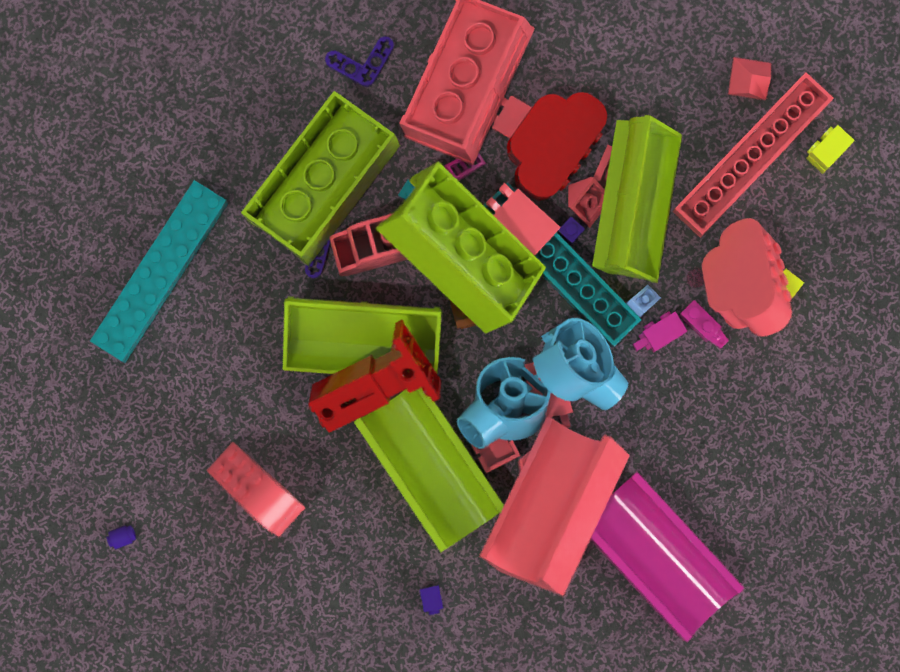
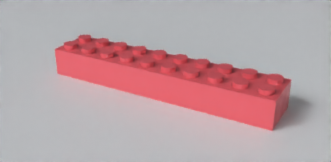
(753, 155)

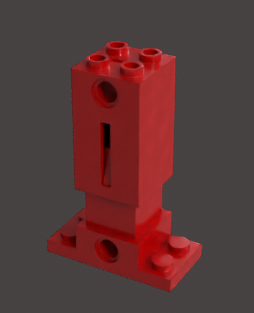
(373, 381)

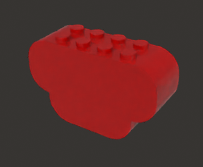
(554, 141)

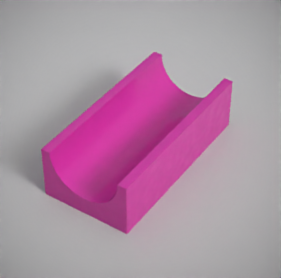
(662, 558)

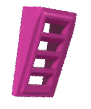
(460, 175)

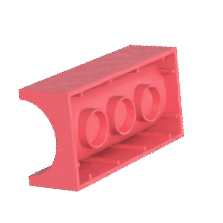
(554, 507)

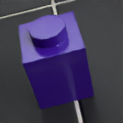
(571, 231)
(431, 600)

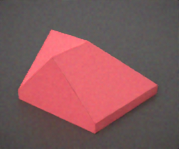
(750, 78)
(586, 199)

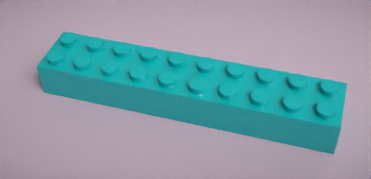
(159, 271)
(582, 287)

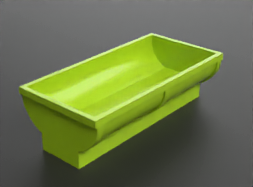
(637, 198)
(336, 334)

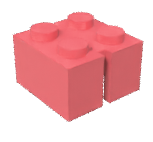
(496, 454)

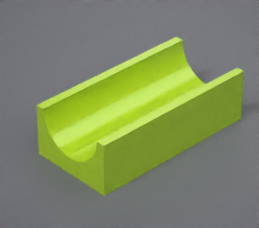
(321, 177)
(463, 249)
(430, 467)

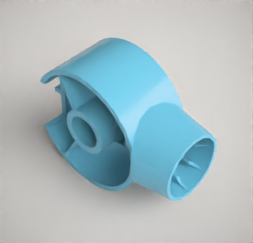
(579, 365)
(501, 419)

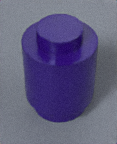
(121, 537)

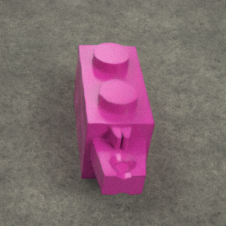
(704, 324)
(662, 333)

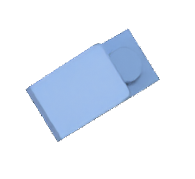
(643, 300)

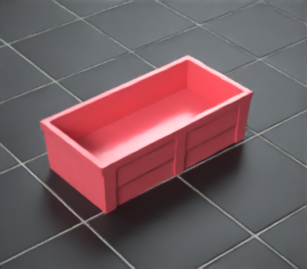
(466, 79)

